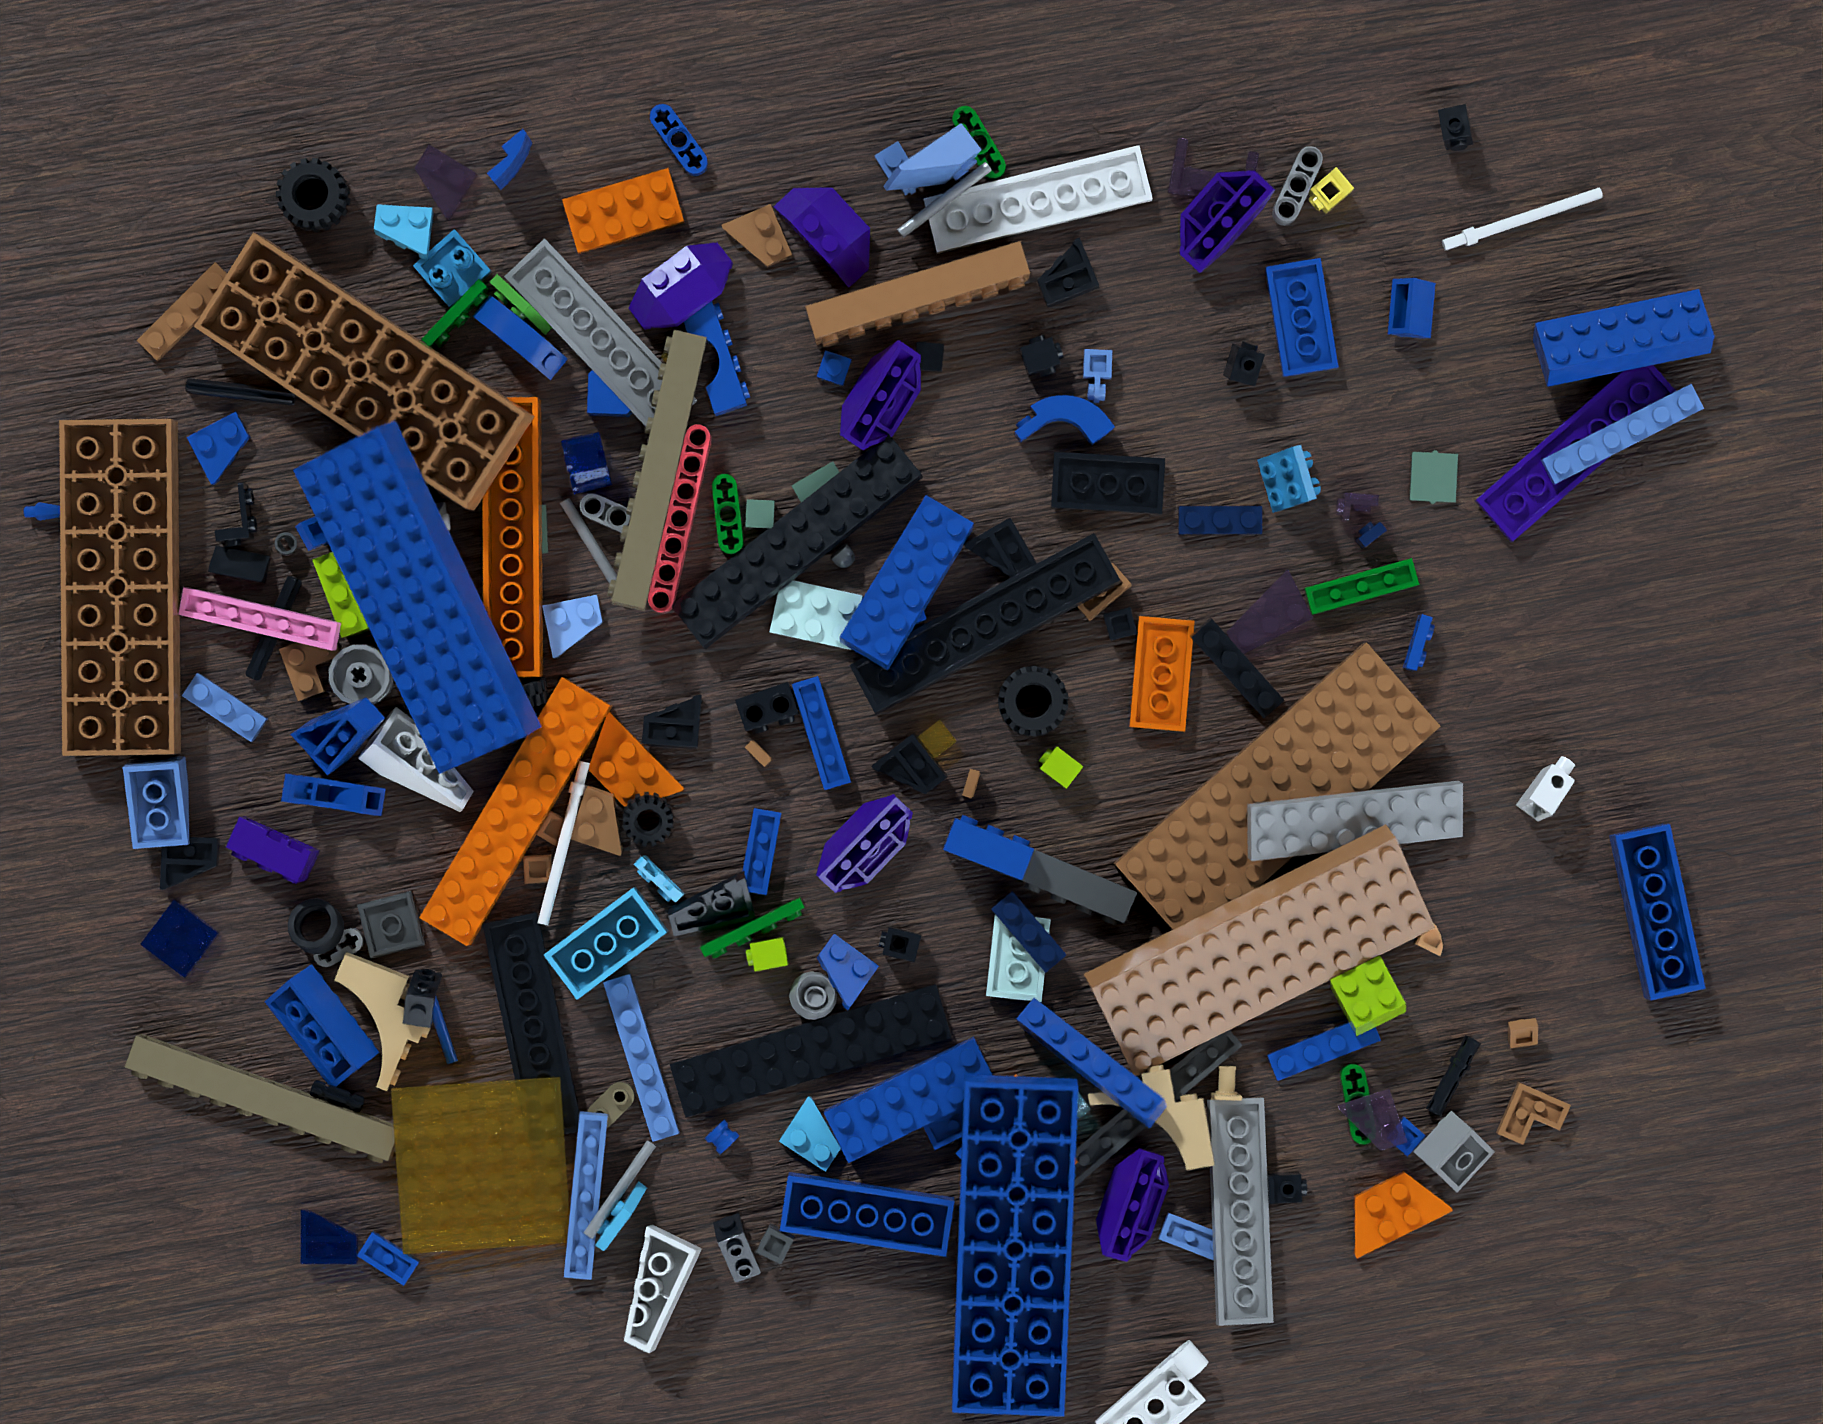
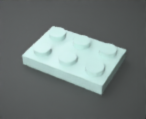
(813, 613)
(1011, 968)

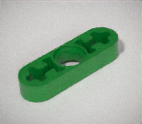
(975, 121)
(718, 494)
(1347, 1084)

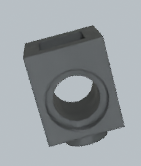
(775, 1244)

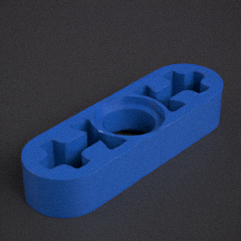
(660, 128)

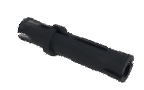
(1453, 1075)

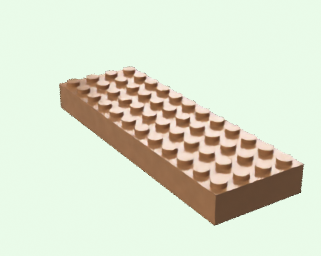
(363, 369)
(120, 587)
(1326, 743)
(1260, 950)

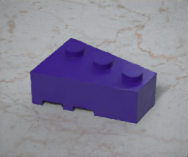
(272, 850)

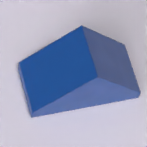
(603, 400)

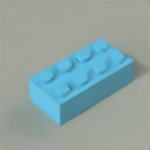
(606, 943)

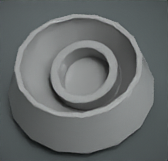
(812, 995)

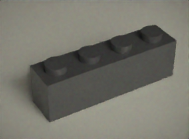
(1079, 886)

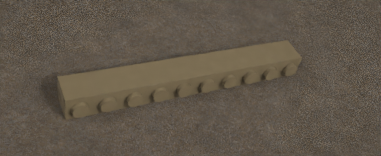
(658, 470)
(262, 1097)

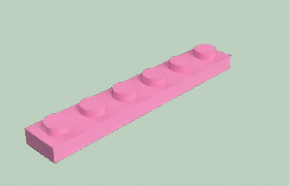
(259, 618)

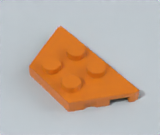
(627, 766)
(1393, 1211)

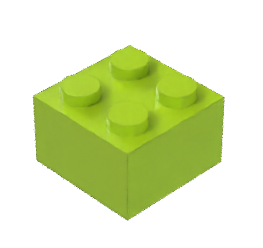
(1368, 995)

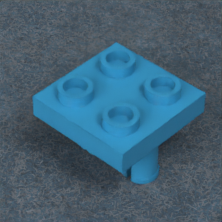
(452, 268)
(1288, 478)

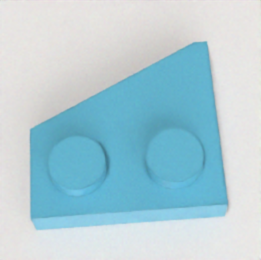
(620, 1214)

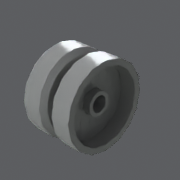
(345, 674)

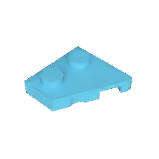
(405, 227)
(651, 872)
(811, 1136)

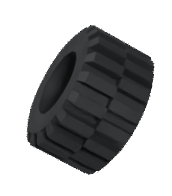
(300, 175)
(1008, 701)

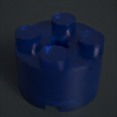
(586, 462)

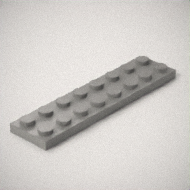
(589, 327)
(1334, 820)
(1240, 1212)

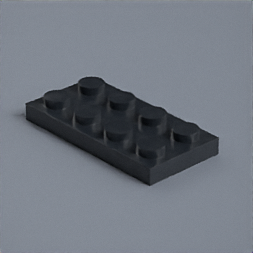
(1108, 483)

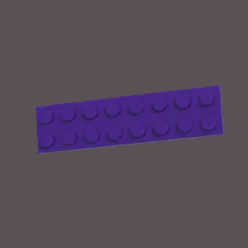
(1526, 489)

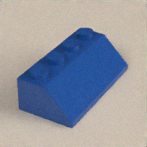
(321, 1026)

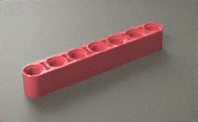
(676, 505)

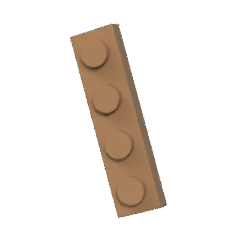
(182, 314)

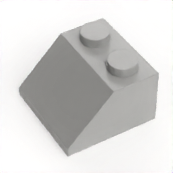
(1454, 1151)

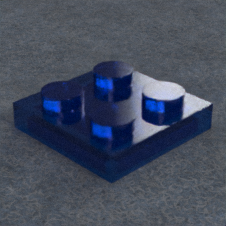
(179, 938)

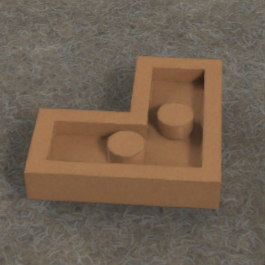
(301, 666)
(1530, 1105)

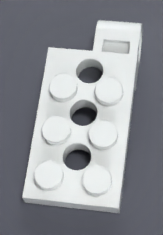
(1179, 1365)

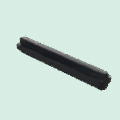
(240, 391)
(267, 643)

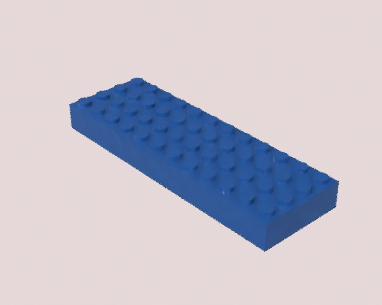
(417, 597)
(1014, 1245)

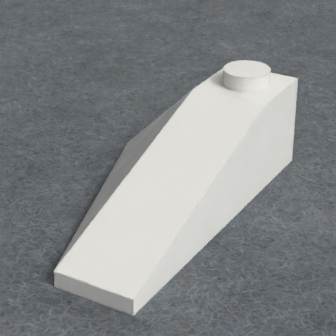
(402, 756)

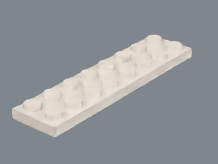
(1041, 199)

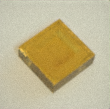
(937, 739)

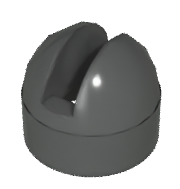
(290, 540)
(843, 556)

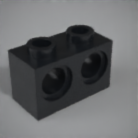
(765, 700)

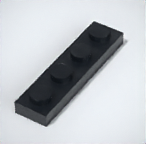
(1237, 668)

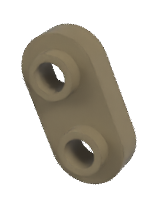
(609, 1105)

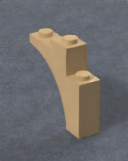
(380, 992)
(1182, 1120)

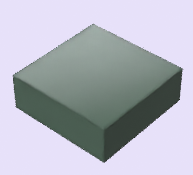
(759, 514)

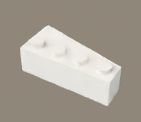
(660, 1281)

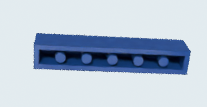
(1091, 1063)

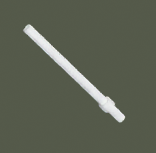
(1471, 235)
(577, 790)

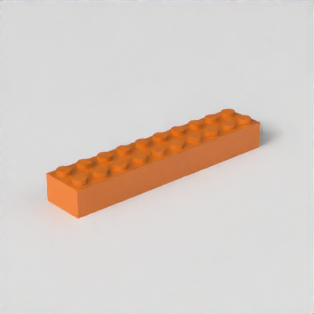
(515, 549)
(515, 812)

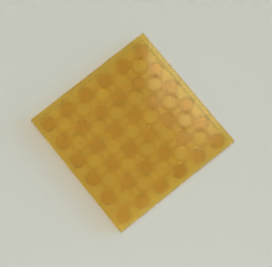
(481, 1165)

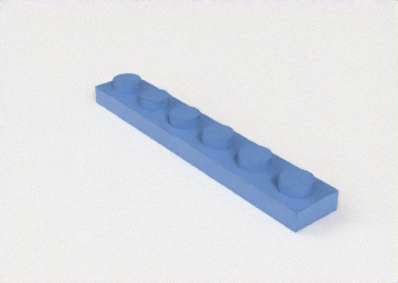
(1622, 434)
(641, 1057)
(585, 1194)

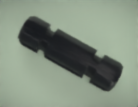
(337, 1096)

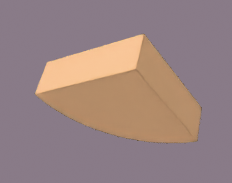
(1431, 941)

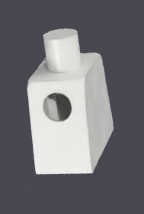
(1547, 790)

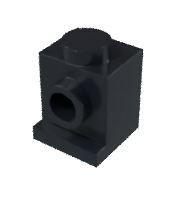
(908, 951)
(1277, 1181)

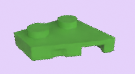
(521, 306)

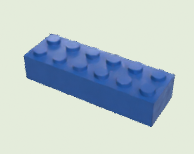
(1623, 337)
(906, 582)
(1657, 911)
(905, 1100)
(867, 1214)

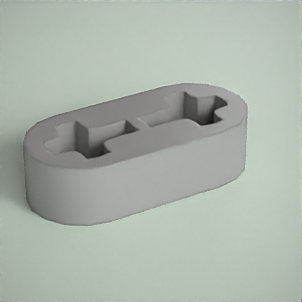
(339, 955)

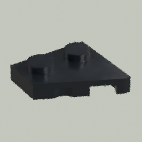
(1068, 276)
(1003, 548)
(674, 726)
(912, 765)
(188, 861)

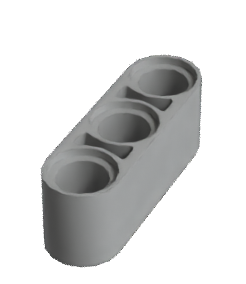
(1306, 176)
(605, 513)

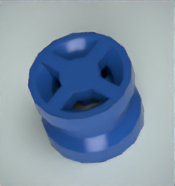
(721, 1137)

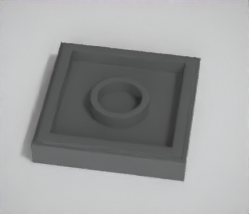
(391, 924)

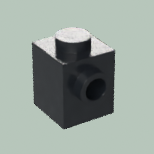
(1455, 127)
(1041, 356)
(1244, 363)

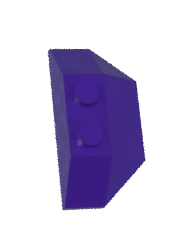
(1221, 215)
(829, 229)
(681, 286)
(881, 396)
(864, 843)
(1131, 1204)

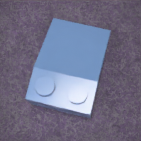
(938, 162)
(157, 801)

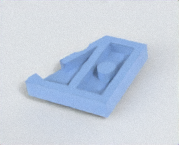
(570, 621)

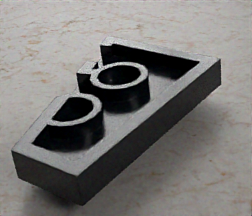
(714, 907)

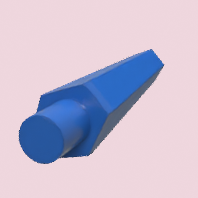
(42, 511)

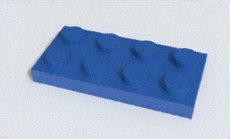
(1301, 317)

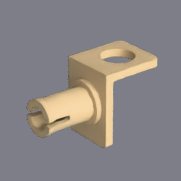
(1226, 1085)

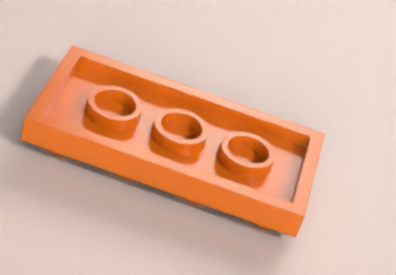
(623, 210)
(1161, 673)

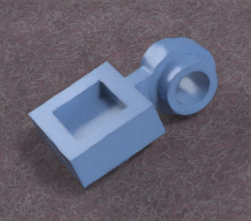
(890, 159)
(1097, 366)

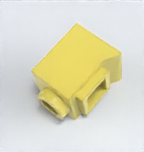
(1320, 200)

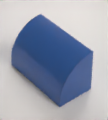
(1411, 308)

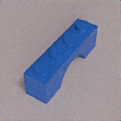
(725, 390)

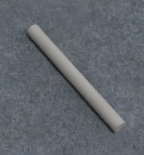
(944, 199)
(589, 540)
(619, 1189)

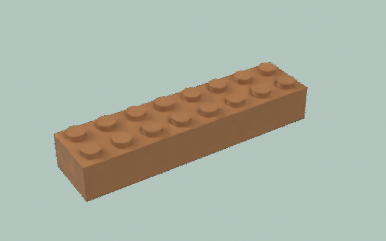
(918, 293)

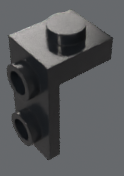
(233, 536)
(421, 998)
(736, 1248)

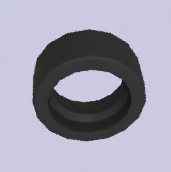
(301, 912)

